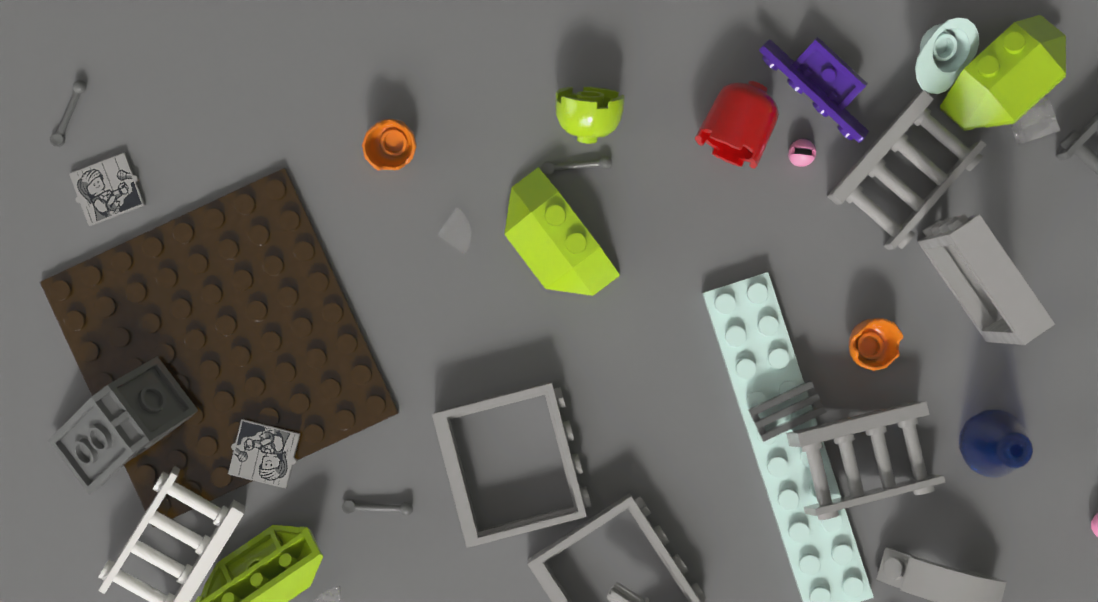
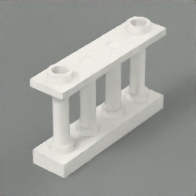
(206, 547)

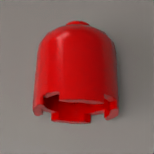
(739, 123)

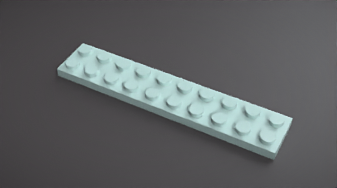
(760, 368)

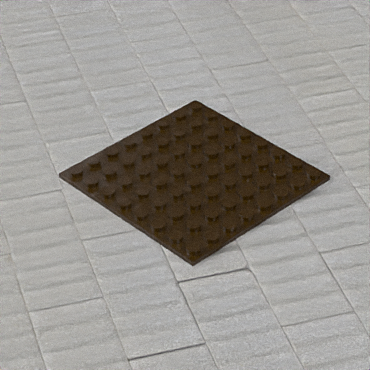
(240, 320)

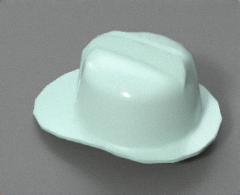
(945, 53)

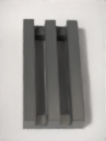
(812, 399)

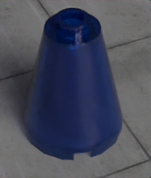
(994, 443)

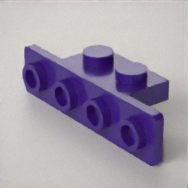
(824, 79)

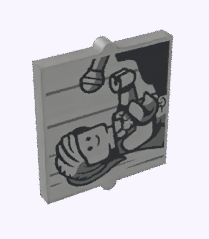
(107, 189)
(264, 453)

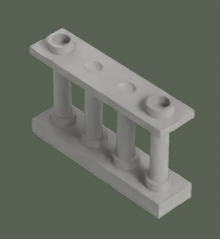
(896, 139)
(843, 432)

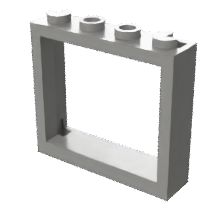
(985, 280)
(458, 482)
(656, 537)

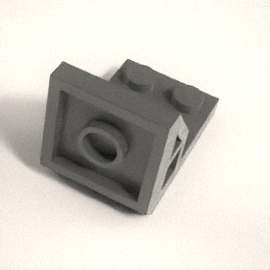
(121, 423)

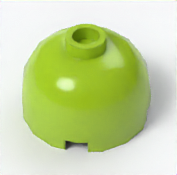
(589, 112)

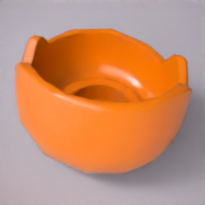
(389, 145)
(875, 343)

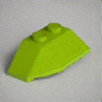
(1008, 76)
(555, 239)
(266, 568)

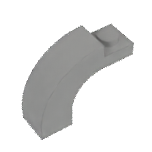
(936, 580)

